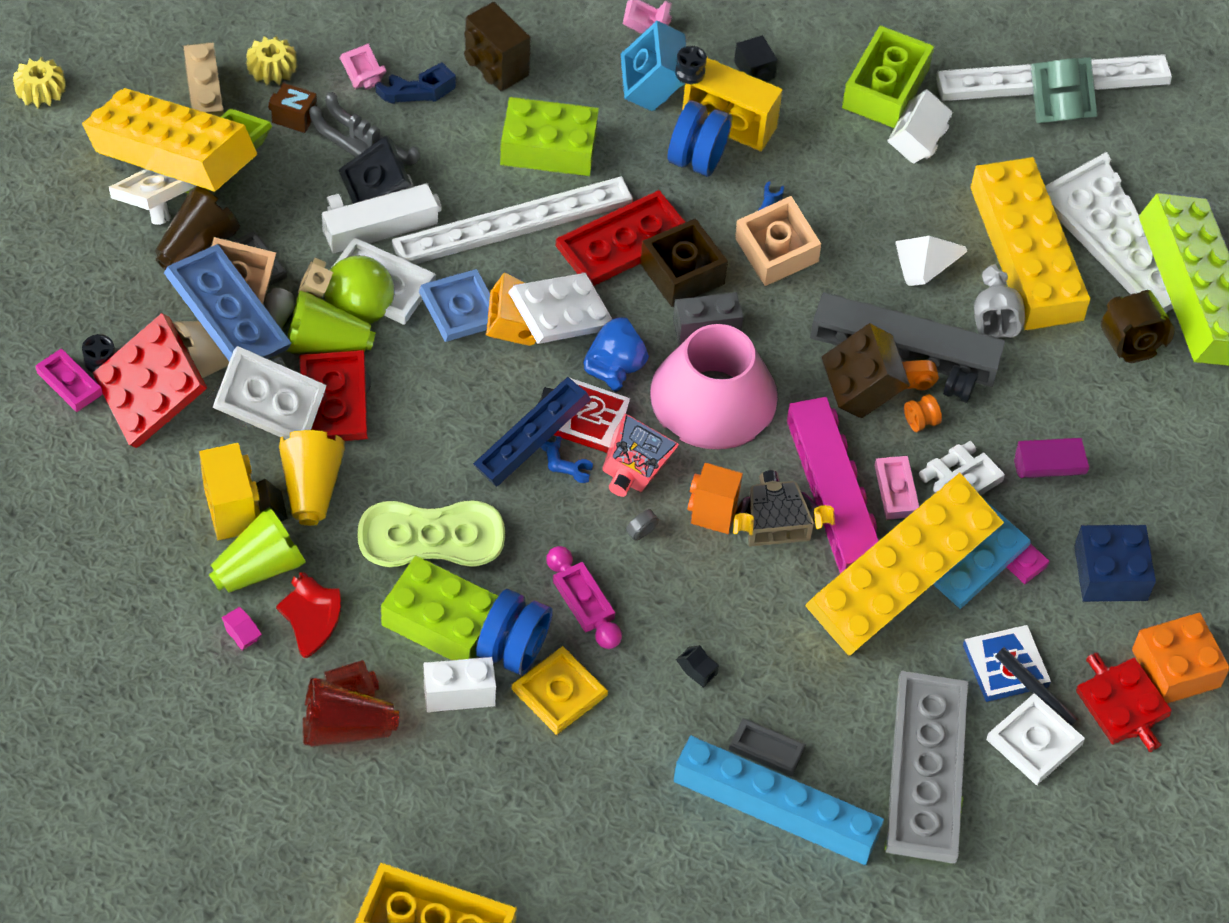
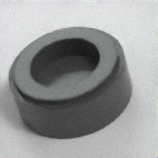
(642, 524)

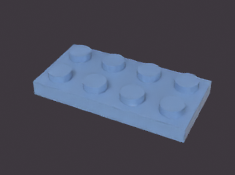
(226, 304)

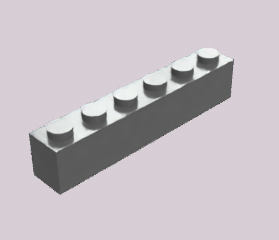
(914, 337)

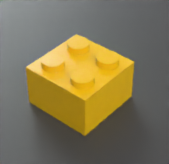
(229, 489)

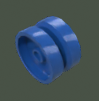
(699, 138)
(514, 631)

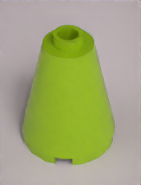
(326, 328)
(256, 554)

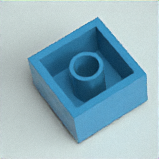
(651, 66)

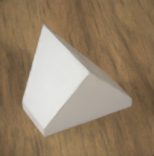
(926, 257)

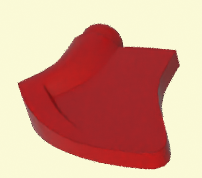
(311, 612)

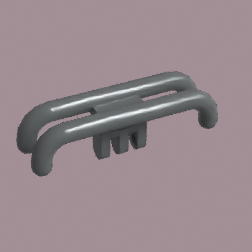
(360, 131)

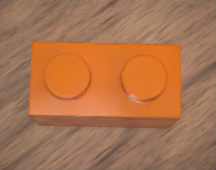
(714, 497)

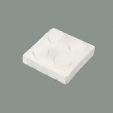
(1035, 739)

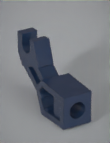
(405, 91)

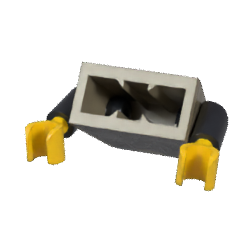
(779, 512)

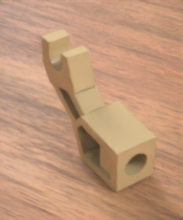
(316, 278)

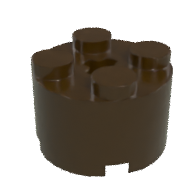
(1137, 326)

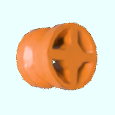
(922, 413)

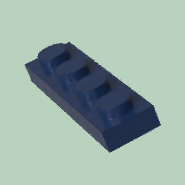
(532, 431)

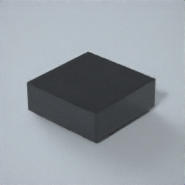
(271, 497)

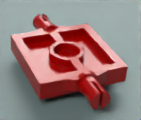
(1123, 701)

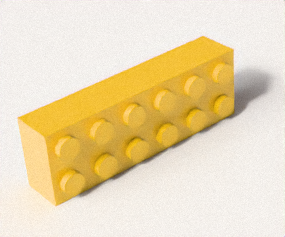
(170, 139)
(1030, 242)
(904, 564)

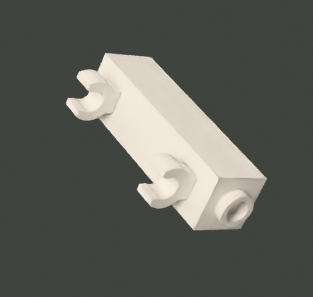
(379, 216)

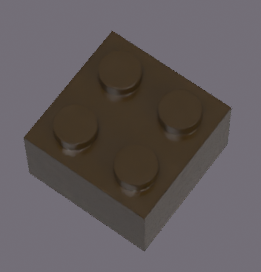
(497, 46)
(683, 262)
(865, 371)

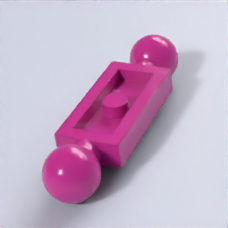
(584, 597)

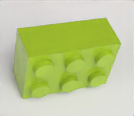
(887, 76)
(549, 136)
(437, 610)

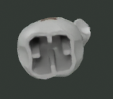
(998, 309)

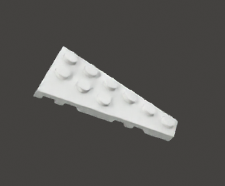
(1107, 225)

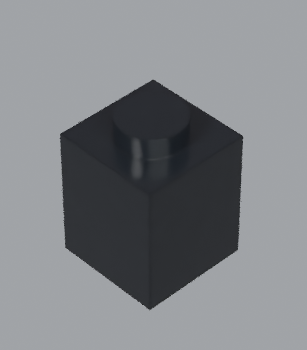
(756, 58)

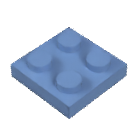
(457, 304)

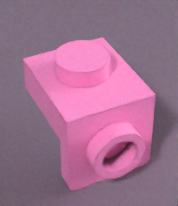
(641, 15)
(362, 67)

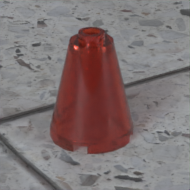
(345, 715)

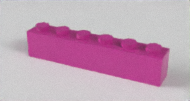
(832, 478)

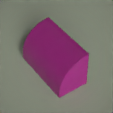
(1051, 458)

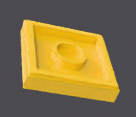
(559, 690)

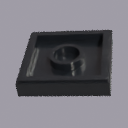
(375, 172)

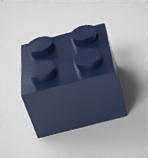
(1114, 563)

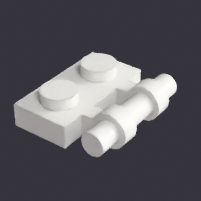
(979, 471)

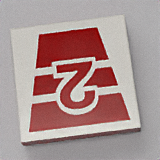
(596, 420)

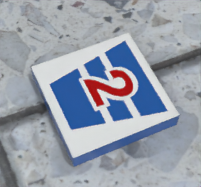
(991, 674)

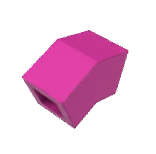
(241, 628)

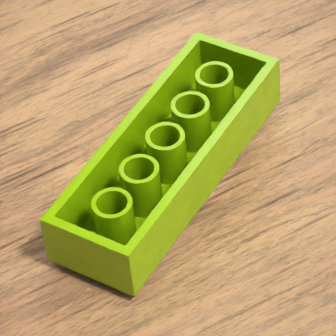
(1193, 269)

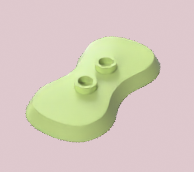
(459, 533)

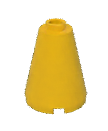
(310, 472)

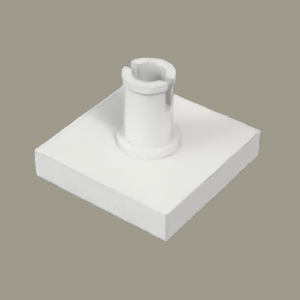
(151, 192)

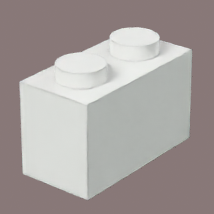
(920, 127)
(459, 684)

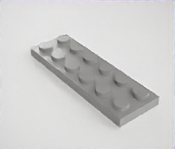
(927, 767)

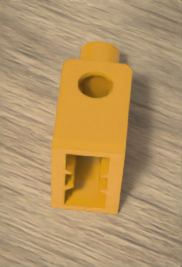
(504, 317)

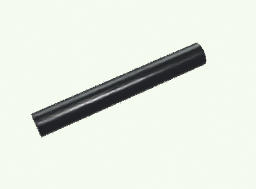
(1034, 685)

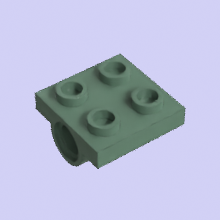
(1063, 90)

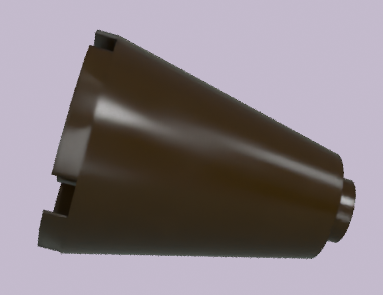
(195, 227)

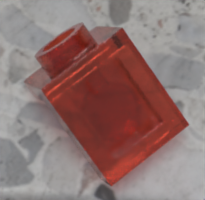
(354, 677)

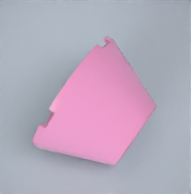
(712, 410)

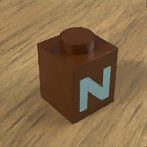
(291, 107)

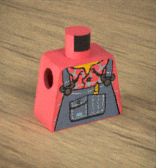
(635, 455)

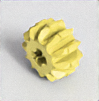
(271, 60)
(39, 82)

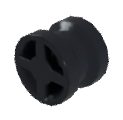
(690, 65)
(94, 347)
(960, 384)

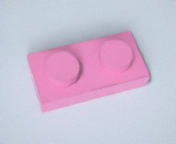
(896, 486)

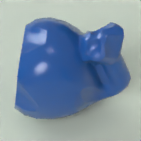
(615, 353)

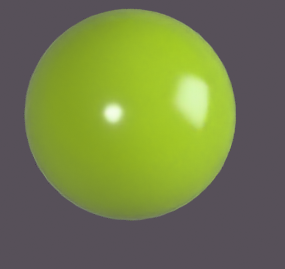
(361, 288)

